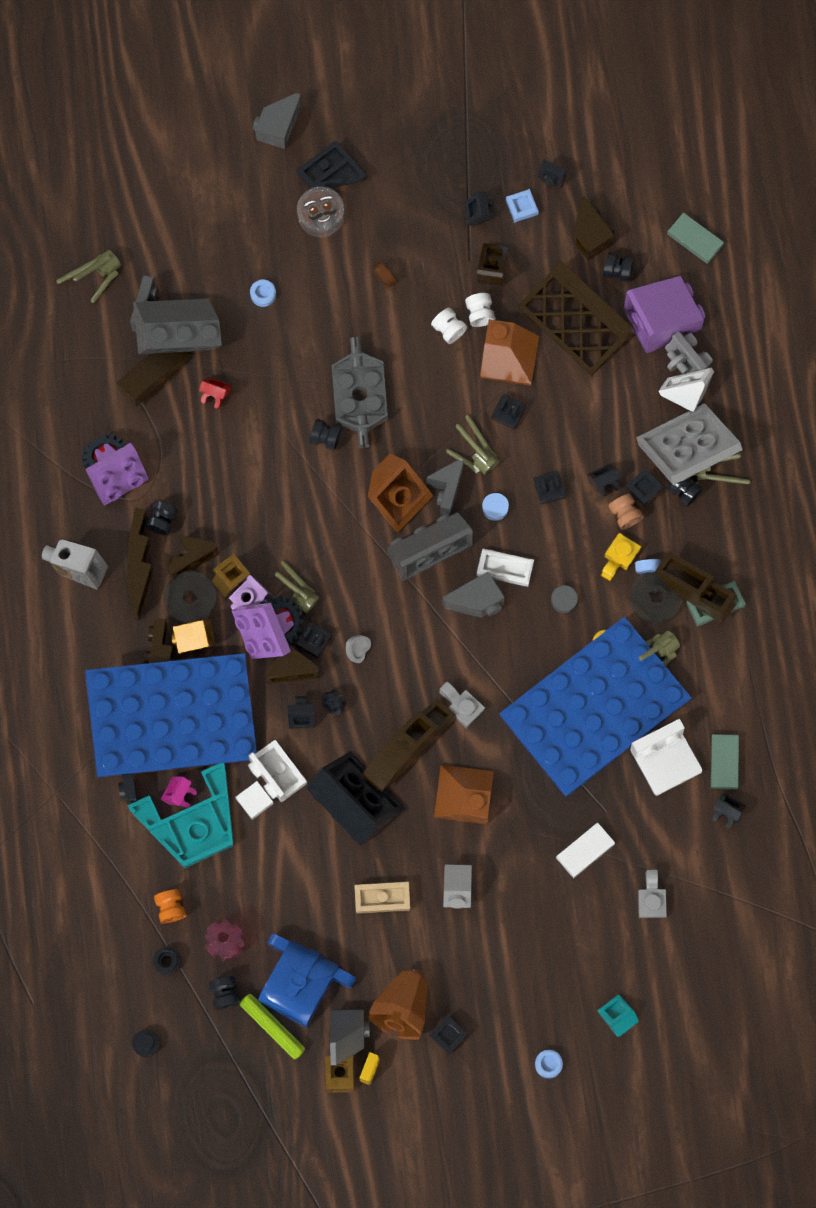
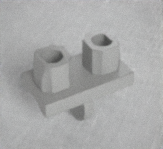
(683, 356)

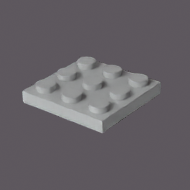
(689, 444)

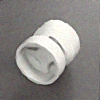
(480, 309)
(449, 325)

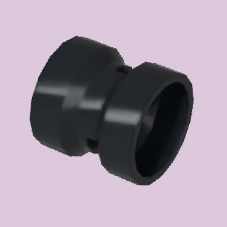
(618, 267)
(323, 434)
(686, 490)
(161, 518)
(224, 993)

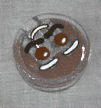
(320, 212)

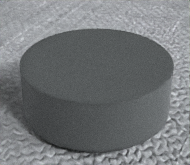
(564, 599)

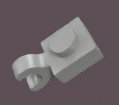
(463, 705)
(652, 900)

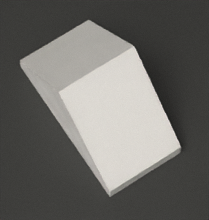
(687, 388)

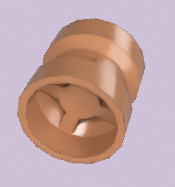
(626, 511)

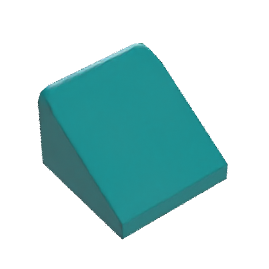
(618, 1015)

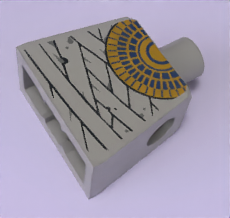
(76, 562)

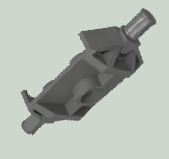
(356, 373)

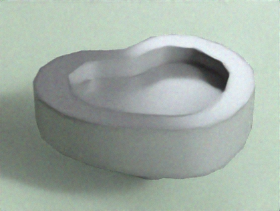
(357, 647)

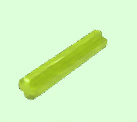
(272, 1026)

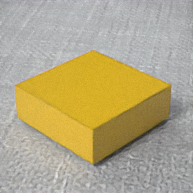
(369, 1068)

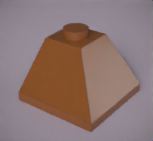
(509, 353)
(397, 491)
(463, 794)

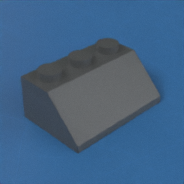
(176, 326)
(430, 545)

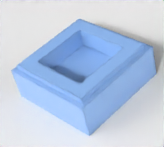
(522, 205)

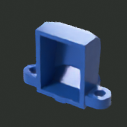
(300, 980)

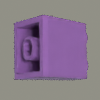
(661, 311)

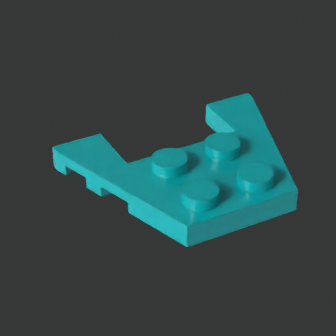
(196, 830)

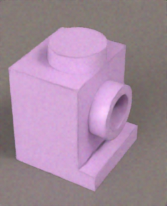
(252, 586)

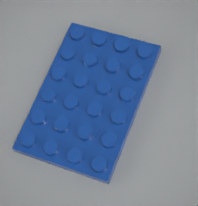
(594, 707)
(170, 715)

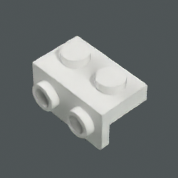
(277, 770)

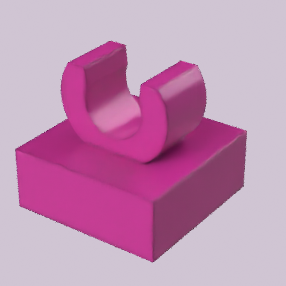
(176, 791)

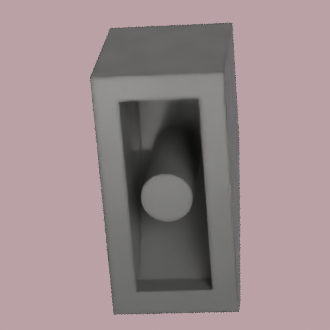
(278, 121)
(476, 597)
(347, 1034)

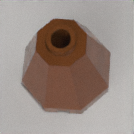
(402, 1006)

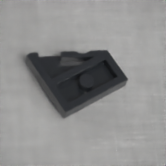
(331, 169)

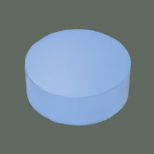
(263, 293)
(495, 506)
(647, 565)
(548, 1064)

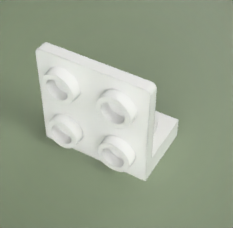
(665, 758)

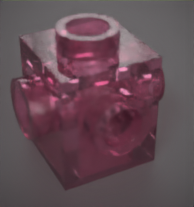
(227, 949)

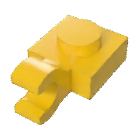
(620, 554)

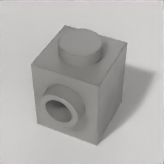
(457, 886)

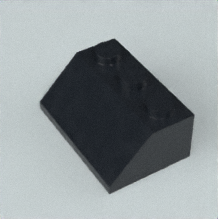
(353, 799)

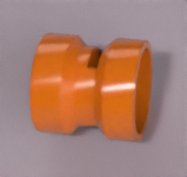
(170, 907)

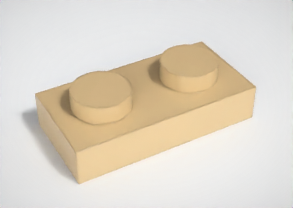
(382, 897)

